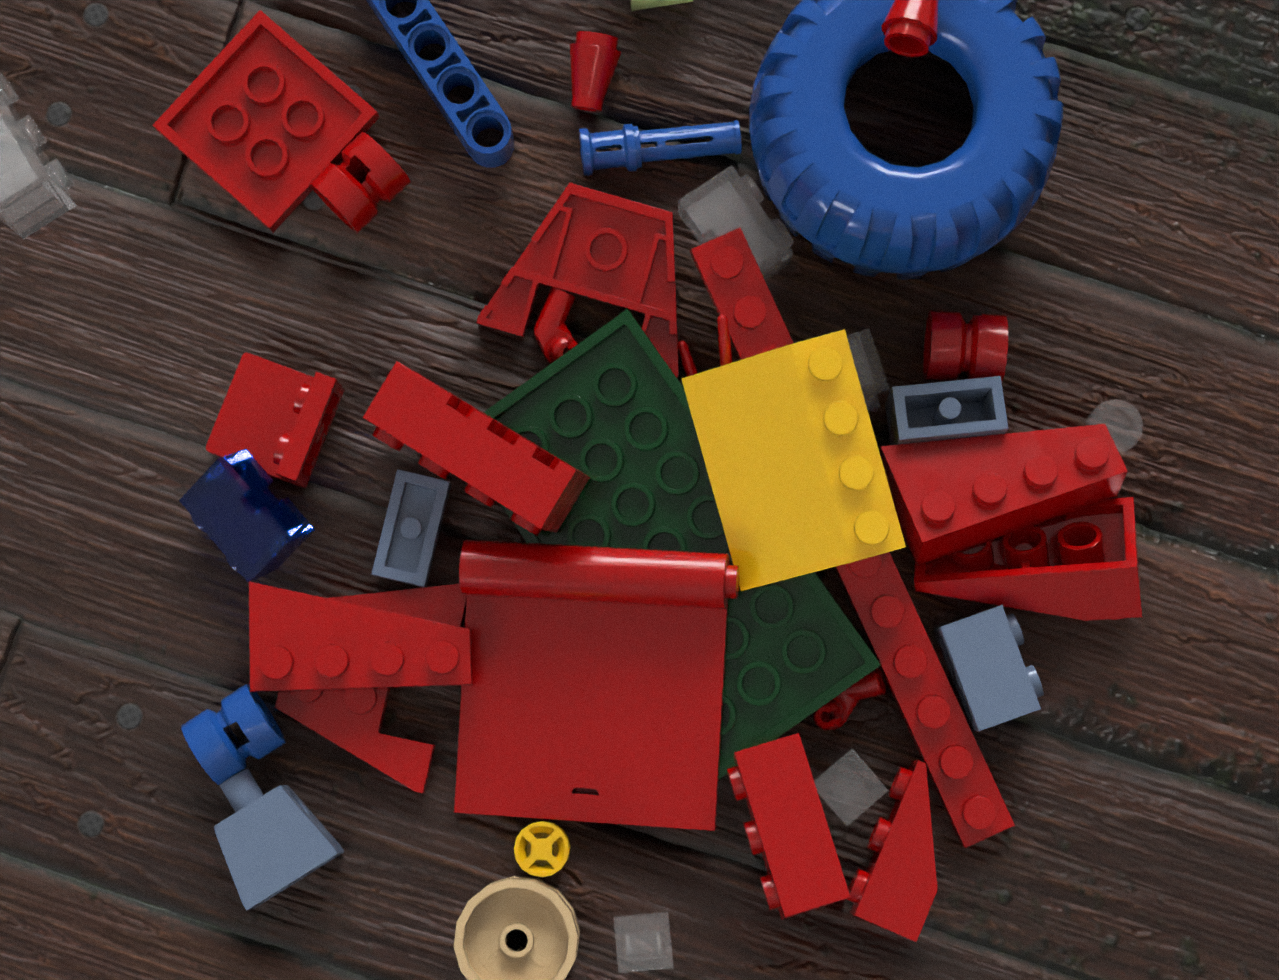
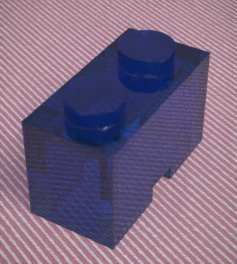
(244, 516)

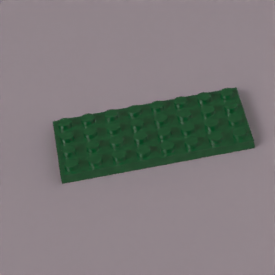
(629, 427)

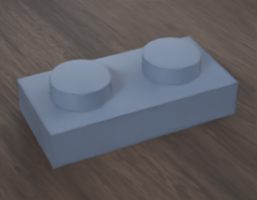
(411, 528)

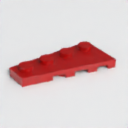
(338, 645)

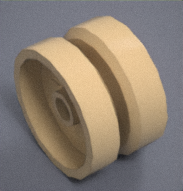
(522, 905)

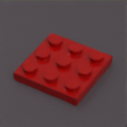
(265, 120)

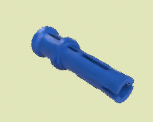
(724, 139)

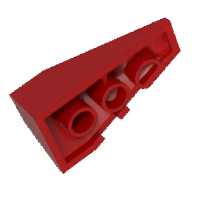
(1062, 567)

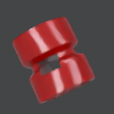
(340, 186)
(956, 347)

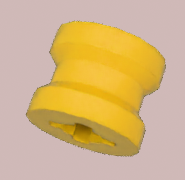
(529, 848)

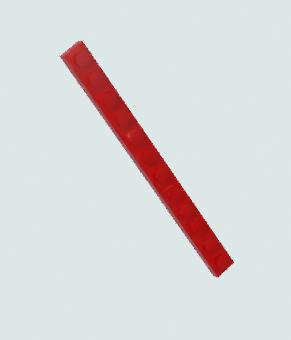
(872, 583)

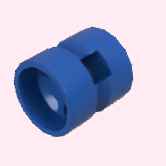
(216, 743)

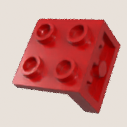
(276, 417)

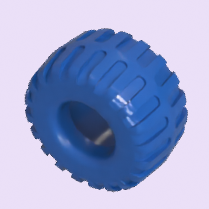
(898, 214)

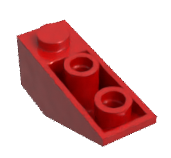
(902, 872)

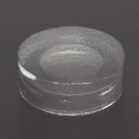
(1121, 420)

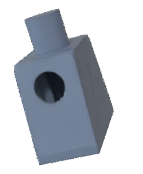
(270, 839)

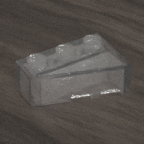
(30, 185)

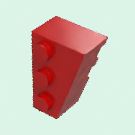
(788, 827)

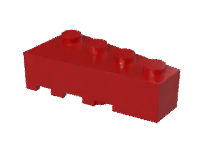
(475, 449)

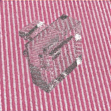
(643, 942)

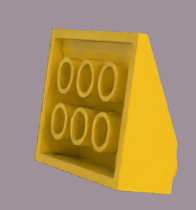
(793, 461)

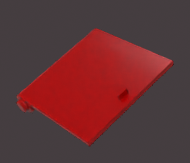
(594, 681)

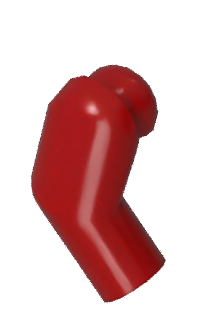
(551, 328)
(839, 709)

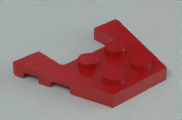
(602, 252)
(356, 715)

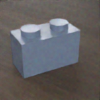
(946, 410)
(989, 668)

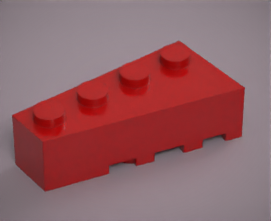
(994, 485)

